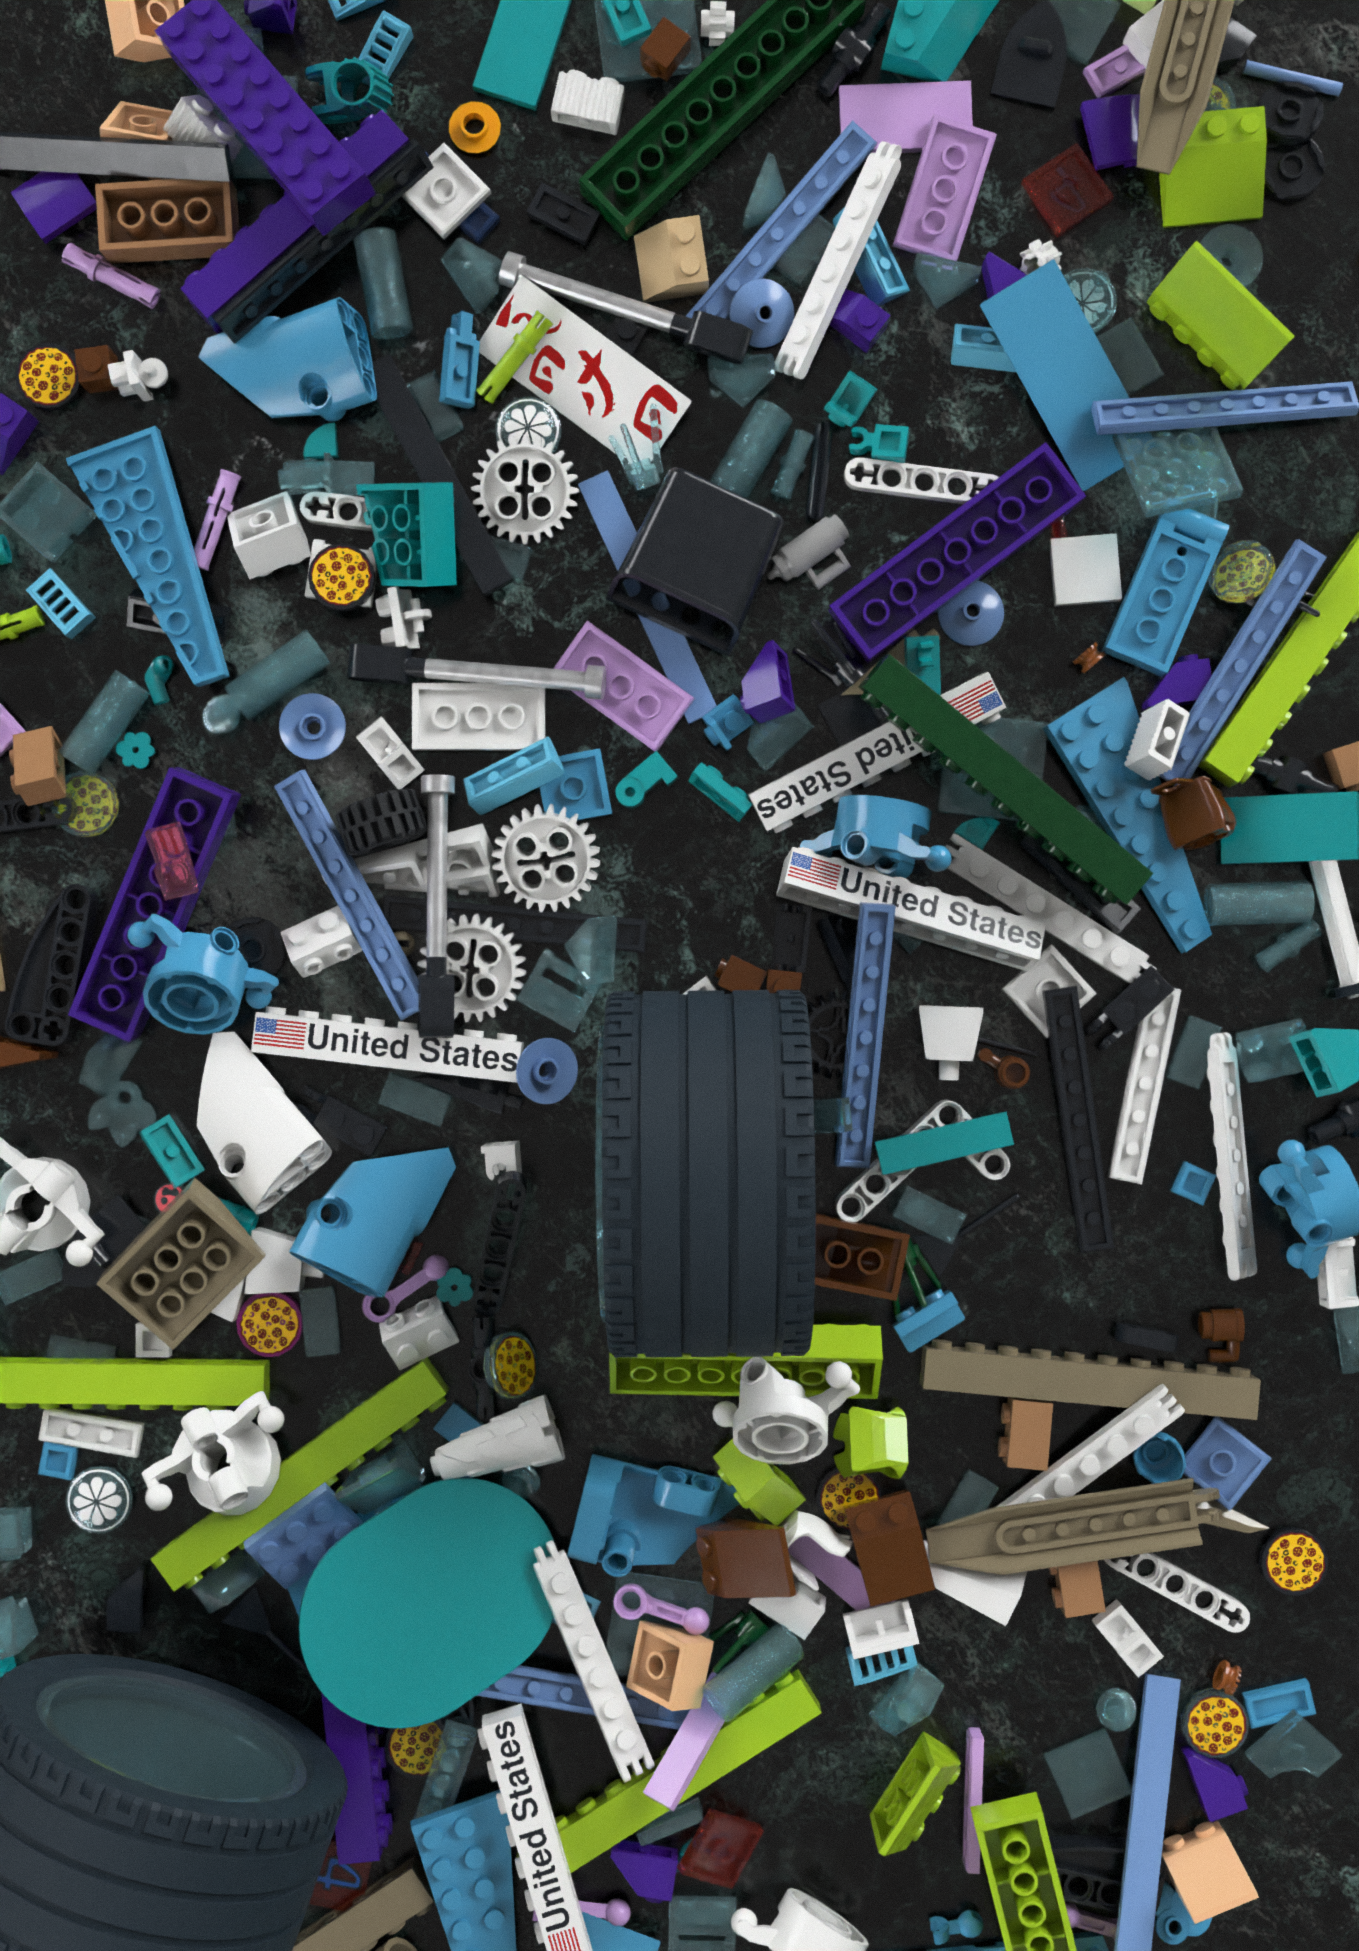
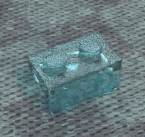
(1268, 1051)

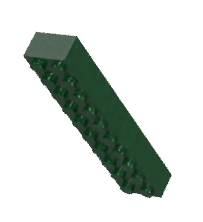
(712, 107)
(1006, 780)

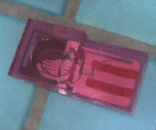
(173, 860)

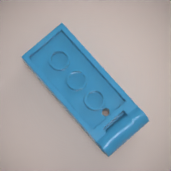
(1165, 590)

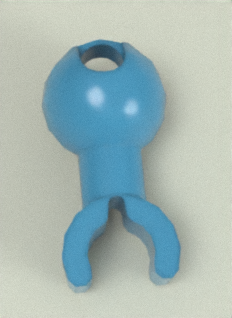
(968, 1924)

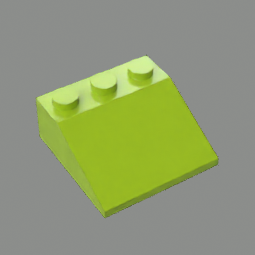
(1218, 171)
(913, 1794)

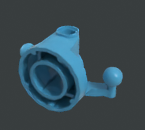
(881, 832)
(200, 978)
(1318, 1197)

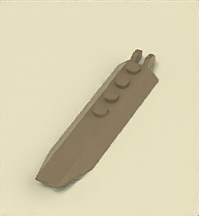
(1179, 78)
(1075, 1529)

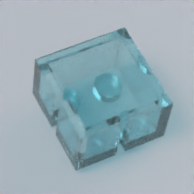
(45, 512)

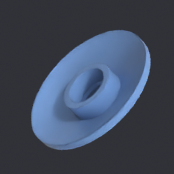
(747, 305)
(973, 630)
(300, 715)
(559, 1073)

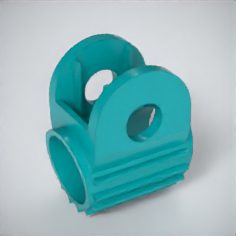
(350, 74)

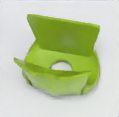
(872, 1442)

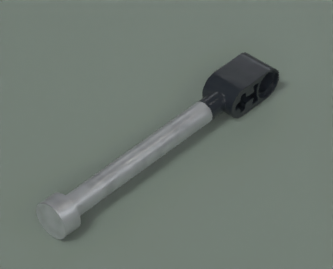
(702, 332)
(397, 665)
(436, 986)

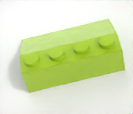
(1218, 318)

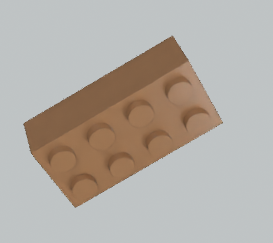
(165, 219)

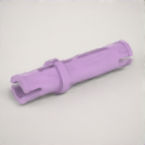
(99, 269)
(226, 482)

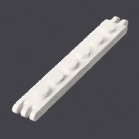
(839, 260)
(1060, 918)
(1231, 1157)
(1102, 1449)
(591, 1661)

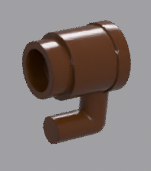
(1008, 1071)
(1223, 1326)

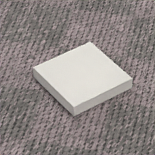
(446, 192)
(1085, 569)
(1048, 973)

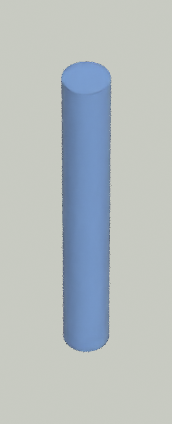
(1283, 75)

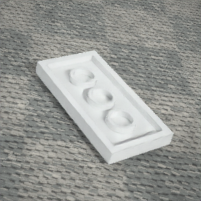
(476, 717)

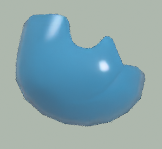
(1160, 1459)

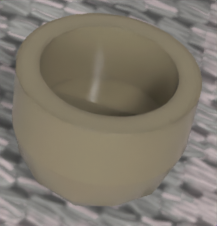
(405, 936)

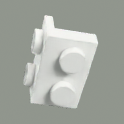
(320, 942)
(417, 1332)

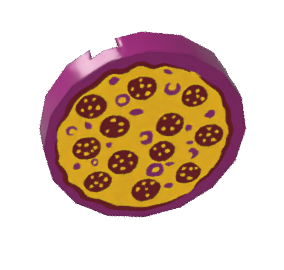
(270, 1323)

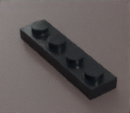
(1114, 916)

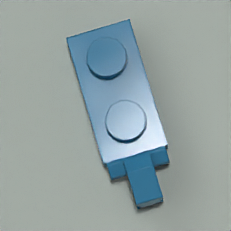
(459, 362)

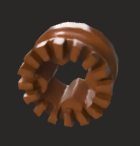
(1089, 658)
(1226, 1677)

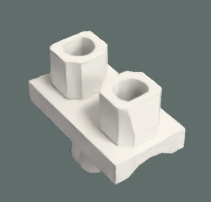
(135, 376)
(406, 618)

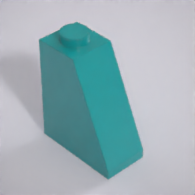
(1328, 1058)

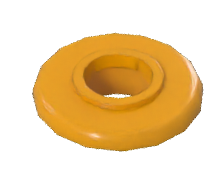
(477, 142)

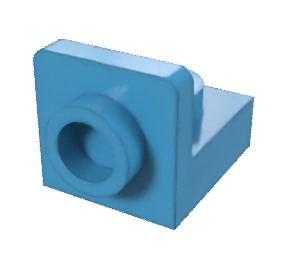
(726, 722)

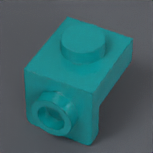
(850, 400)

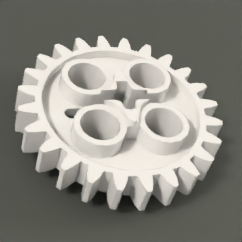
(494, 489)
(552, 887)
(501, 971)

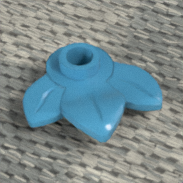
(1173, 1909)

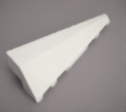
(405, 866)
(983, 1591)

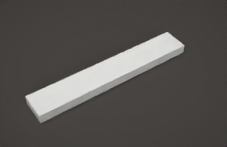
(1143, 1091)

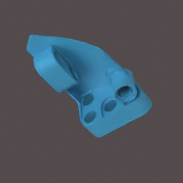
(300, 362)
(373, 1218)
(643, 1513)

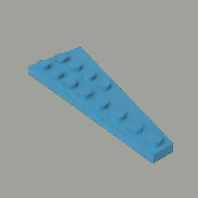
(142, 512)
(1094, 747)
(470, 1873)

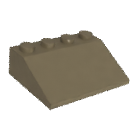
(182, 1264)

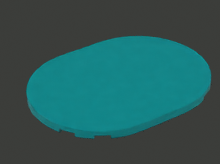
(426, 1603)

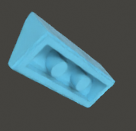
(878, 268)
(978, 349)
(513, 776)

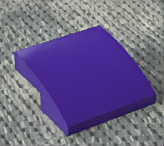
(1112, 129)
(54, 202)

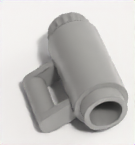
(811, 548)

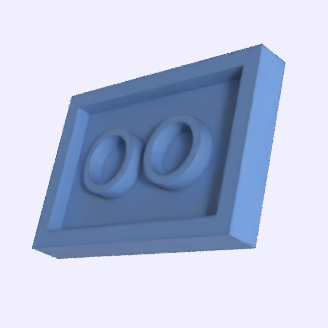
(301, 1535)

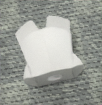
(805, 1524)

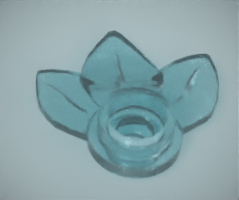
(120, 1117)

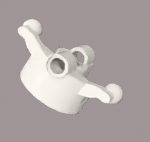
(61, 1217)
(777, 1418)
(203, 1442)
(800, 1926)

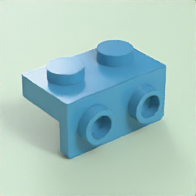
(927, 1323)

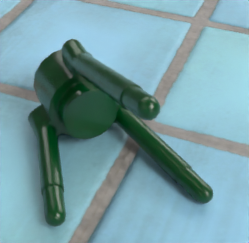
(914, 1252)
(749, 1630)

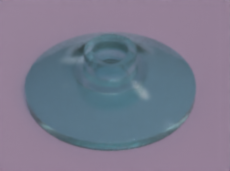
(1240, 247)

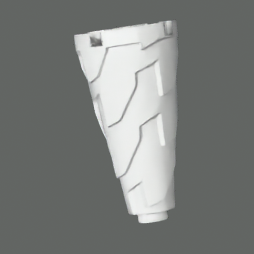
(506, 1443)

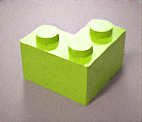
(758, 1485)

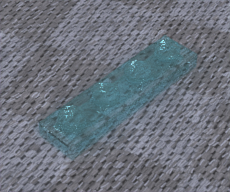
(447, 1768)

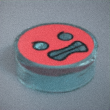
(165, 1195)

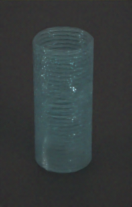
(384, 279)
(752, 448)
(265, 682)
(113, 711)
(1248, 903)
(760, 1666)

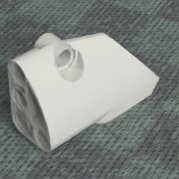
(255, 1124)

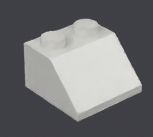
(268, 535)

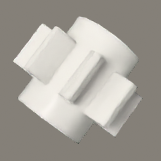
(717, 23)
(1038, 255)

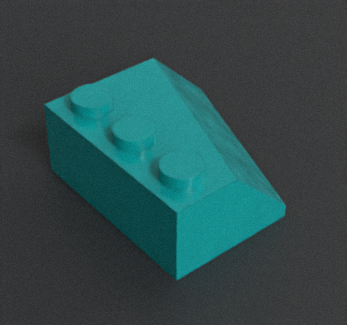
(933, 36)
(412, 532)

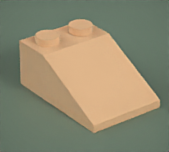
(1207, 1871)

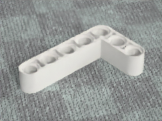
(868, 1200)

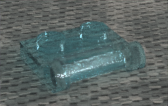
(553, 999)
(701, 1917)

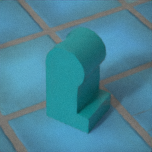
(635, 786)

